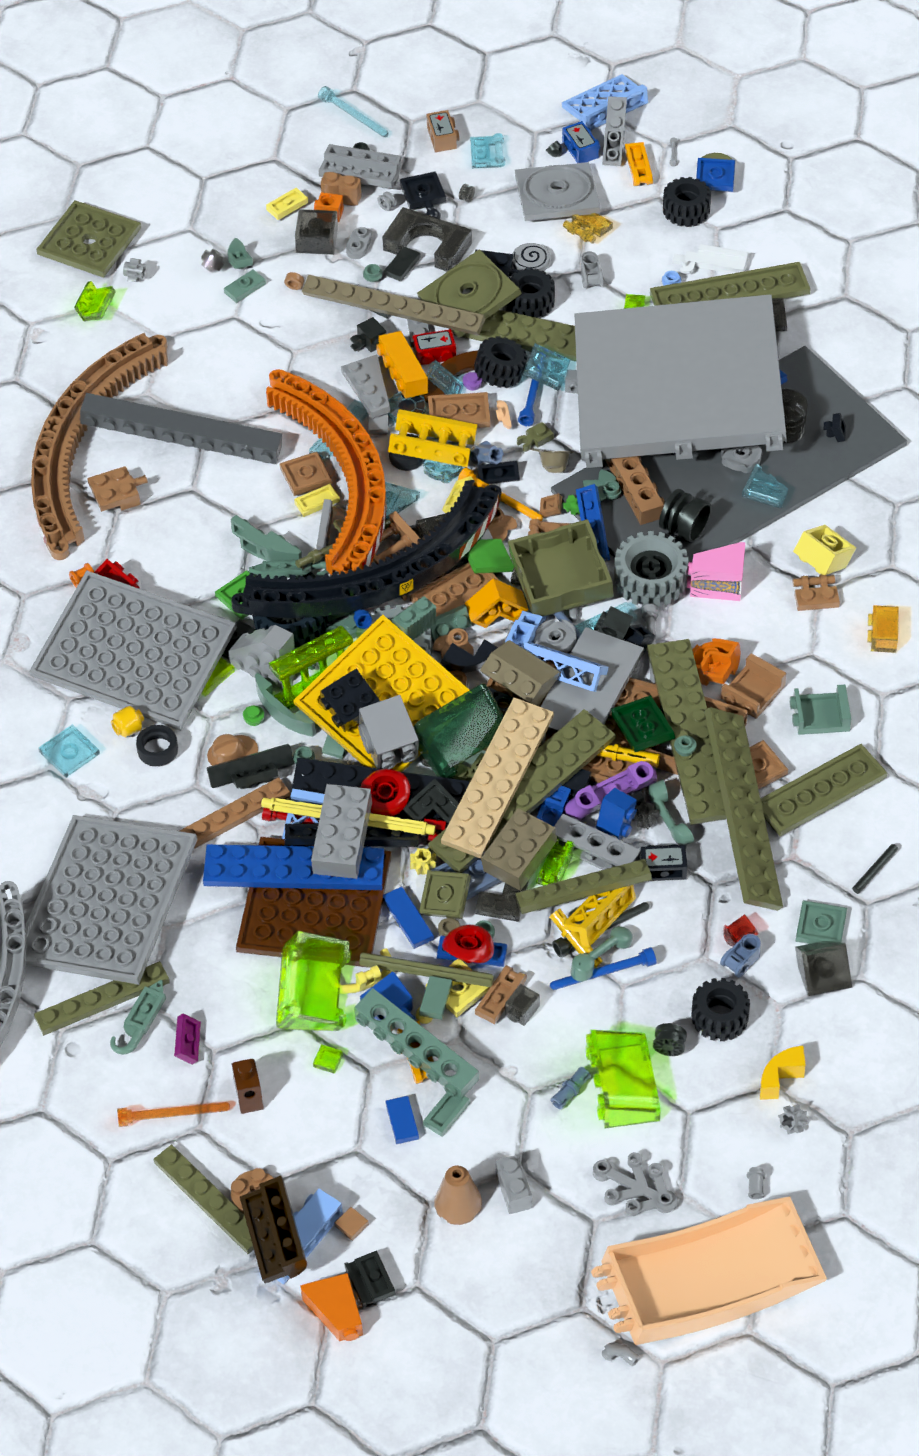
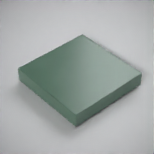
(820, 923)

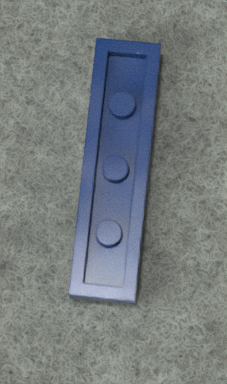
(590, 509)

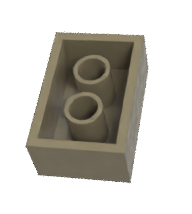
(519, 849)

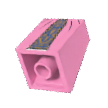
(717, 573)

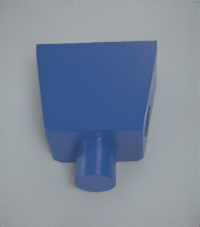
(395, 992)

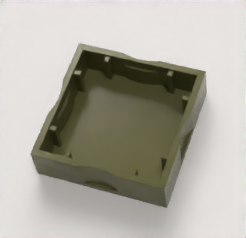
(560, 569)

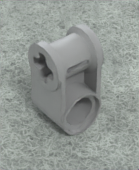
(591, 269)

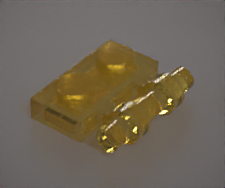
(592, 223)

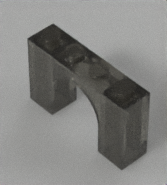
(413, 224)

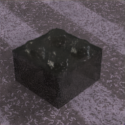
(316, 231)

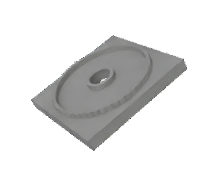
(543, 202)

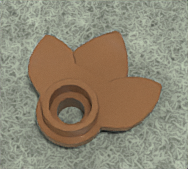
(501, 524)
(443, 642)

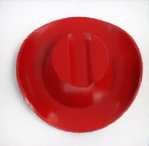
(388, 791)
(469, 944)

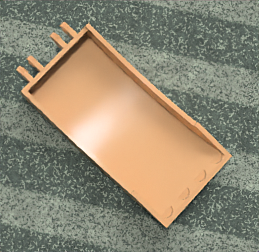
(709, 1272)

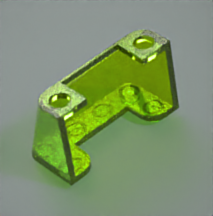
(624, 1077)

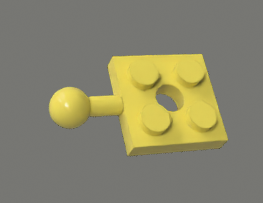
(459, 1000)

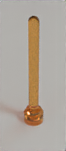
(128, 1116)

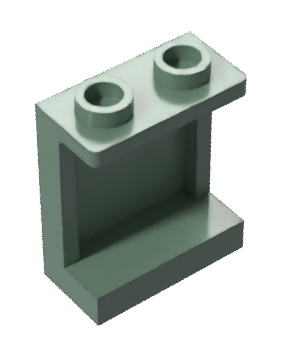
(821, 712)

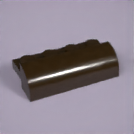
(273, 1231)

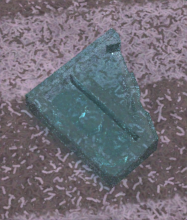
(765, 488)
(399, 498)

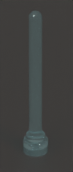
(327, 95)

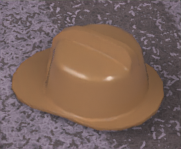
(230, 747)

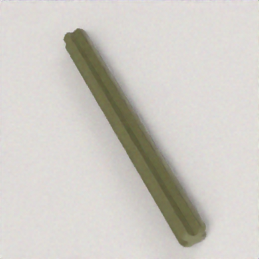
(426, 969)

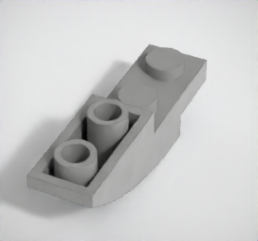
(614, 131)

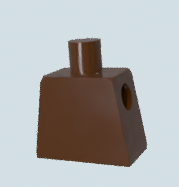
(246, 1080)

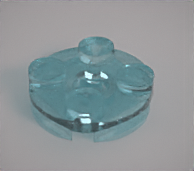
(443, 473)

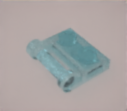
(481, 151)

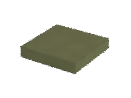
(445, 894)

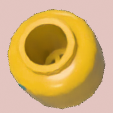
(127, 721)

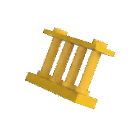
(434, 427)

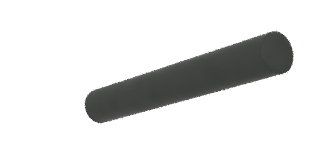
(875, 868)

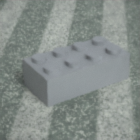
(341, 831)

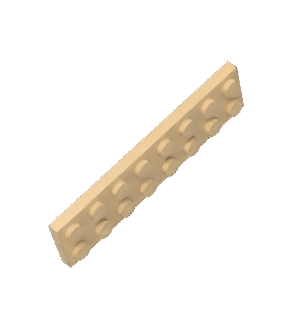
(497, 778)

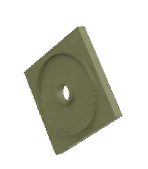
(84, 222)
(489, 284)

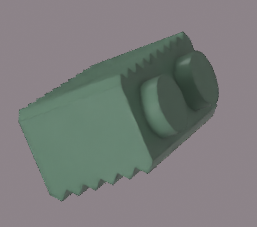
(416, 618)

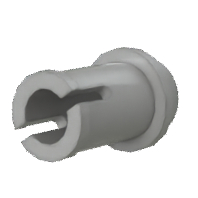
(756, 1178)

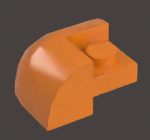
(716, 660)

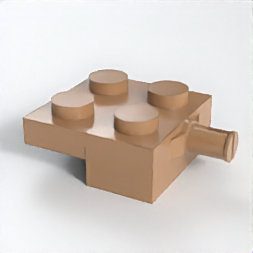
(116, 489)

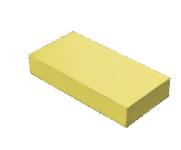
(314, 500)

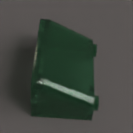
(458, 730)

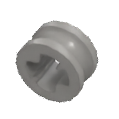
(386, 201)

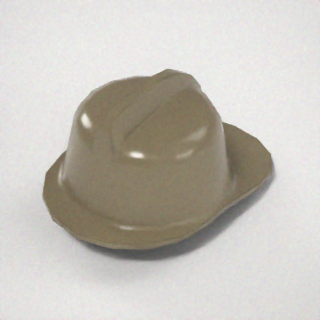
(554, 460)

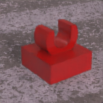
(440, 826)

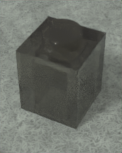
(522, 1005)

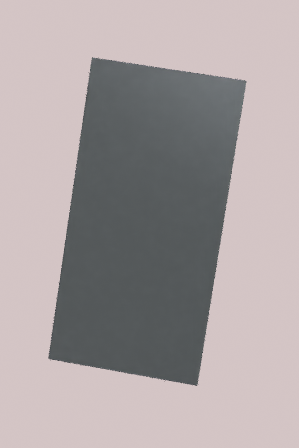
(804, 466)

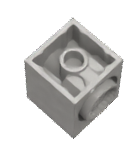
(388, 733)

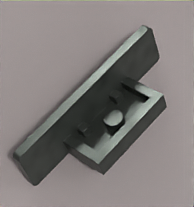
(251, 768)

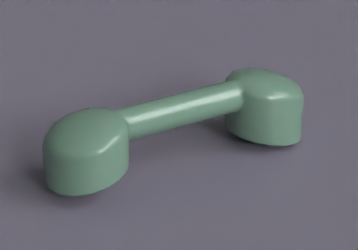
(659, 795)
(583, 963)

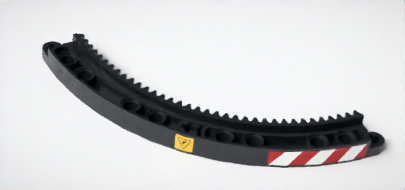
(380, 582)

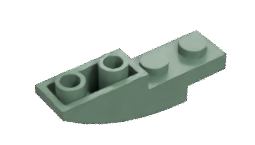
(267, 547)

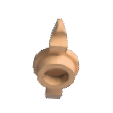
(503, 414)

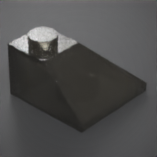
(823, 967)

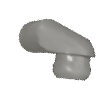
(613, 1349)

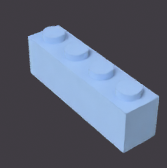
(315, 1221)

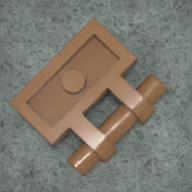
(815, 598)

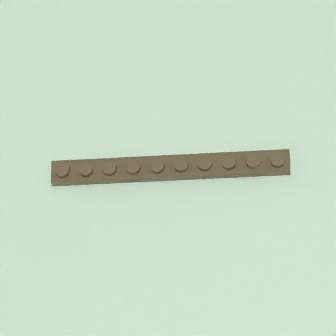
(394, 305)

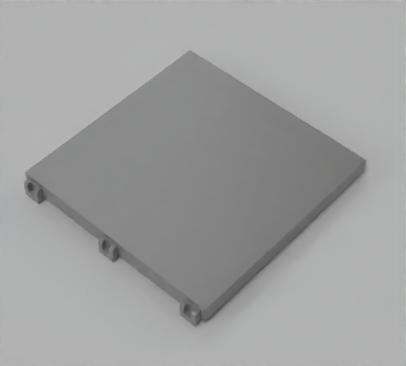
(678, 379)

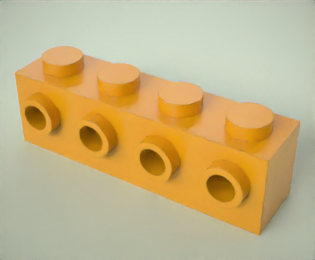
(402, 364)

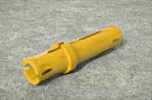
(651, 758)
(559, 918)

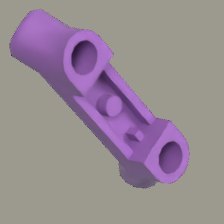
(629, 781)

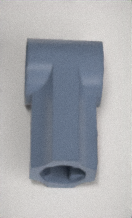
(486, 453)

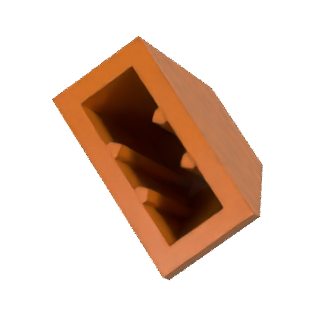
(334, 1305)

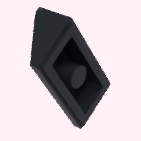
(499, 472)

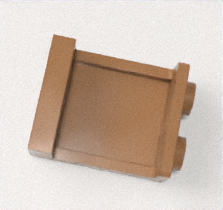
(754, 686)

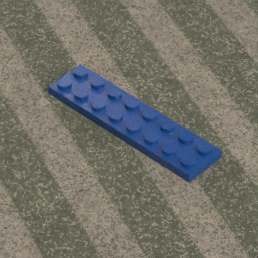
(284, 868)

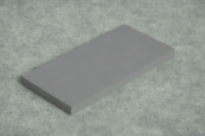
(569, 700)

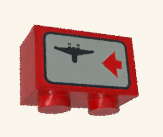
(434, 346)

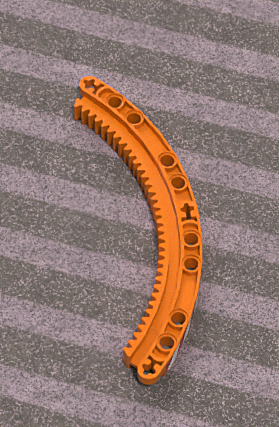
(356, 456)

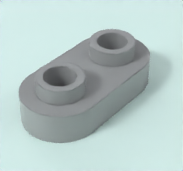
(358, 243)

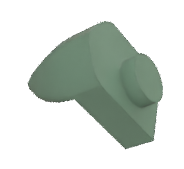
(238, 256)

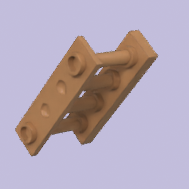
(408, 536)

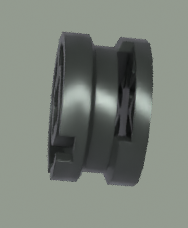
(669, 1039)

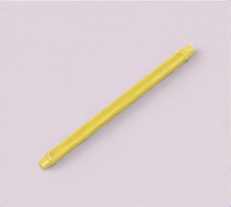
(375, 820)

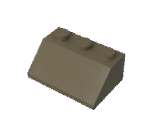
(520, 672)

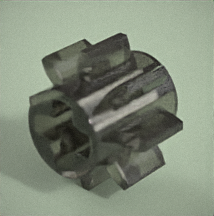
(212, 260)
(646, 815)

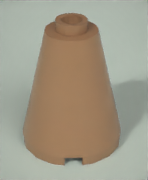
(457, 1197)

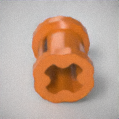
(76, 576)

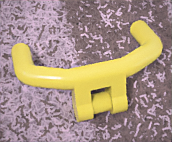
(366, 979)

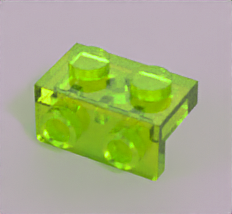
(94, 301)

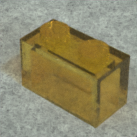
(884, 628)

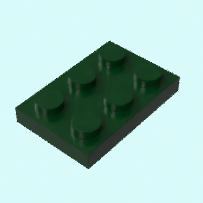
(642, 723)

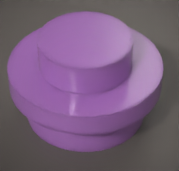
(472, 381)

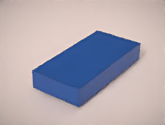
(402, 1120)

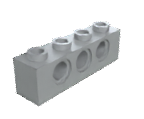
(593, 845)

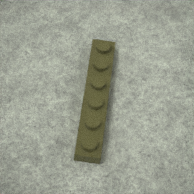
(583, 886)
(97, 1000)
(205, 1195)

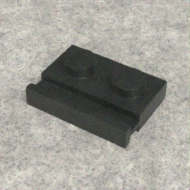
(370, 1279)

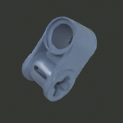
(740, 958)

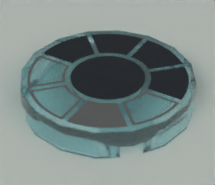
(413, 404)

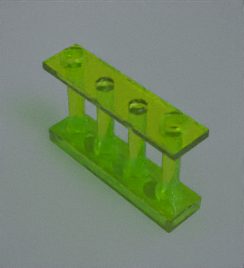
(305, 656)

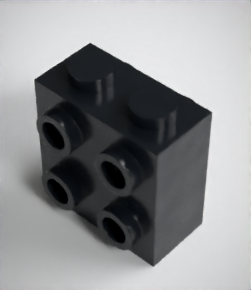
(345, 699)

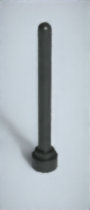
(563, 946)

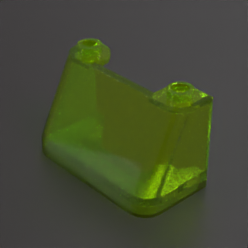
(311, 983)

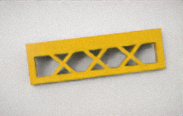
(602, 917)

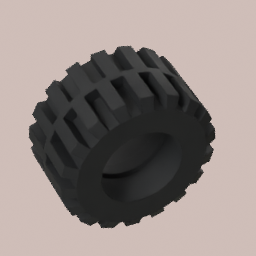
(686, 201)
(536, 291)
(500, 362)
(724, 994)

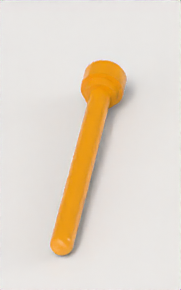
(466, 472)

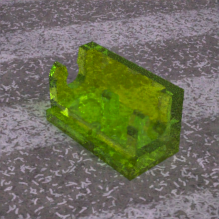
(555, 864)

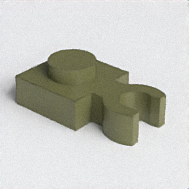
(536, 435)

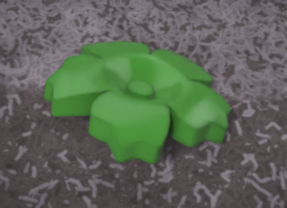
(571, 505)

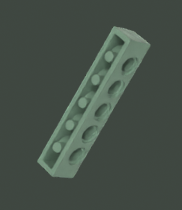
(376, 1004)

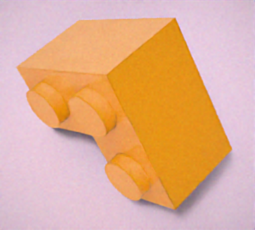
(494, 601)

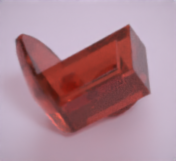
(738, 929)

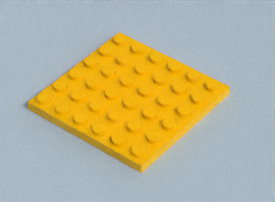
(391, 667)

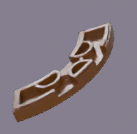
(457, 366)

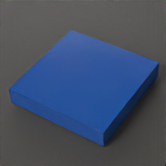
(716, 173)

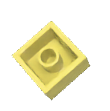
(824, 550)

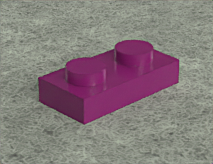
(187, 1039)

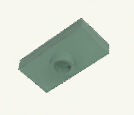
(244, 286)

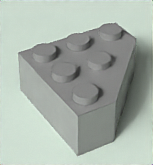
(256, 650)

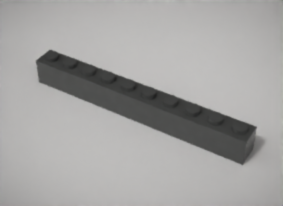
(181, 428)

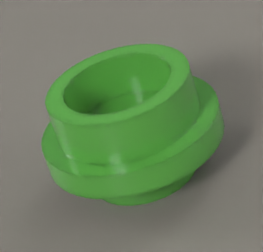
(253, 715)

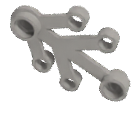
(636, 1187)

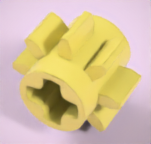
(422, 861)

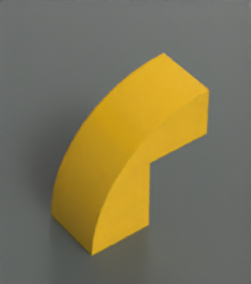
(786, 1064)

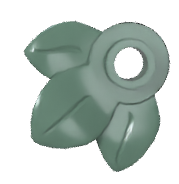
(606, 484)

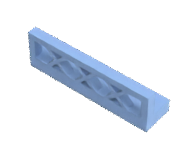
(569, 660)

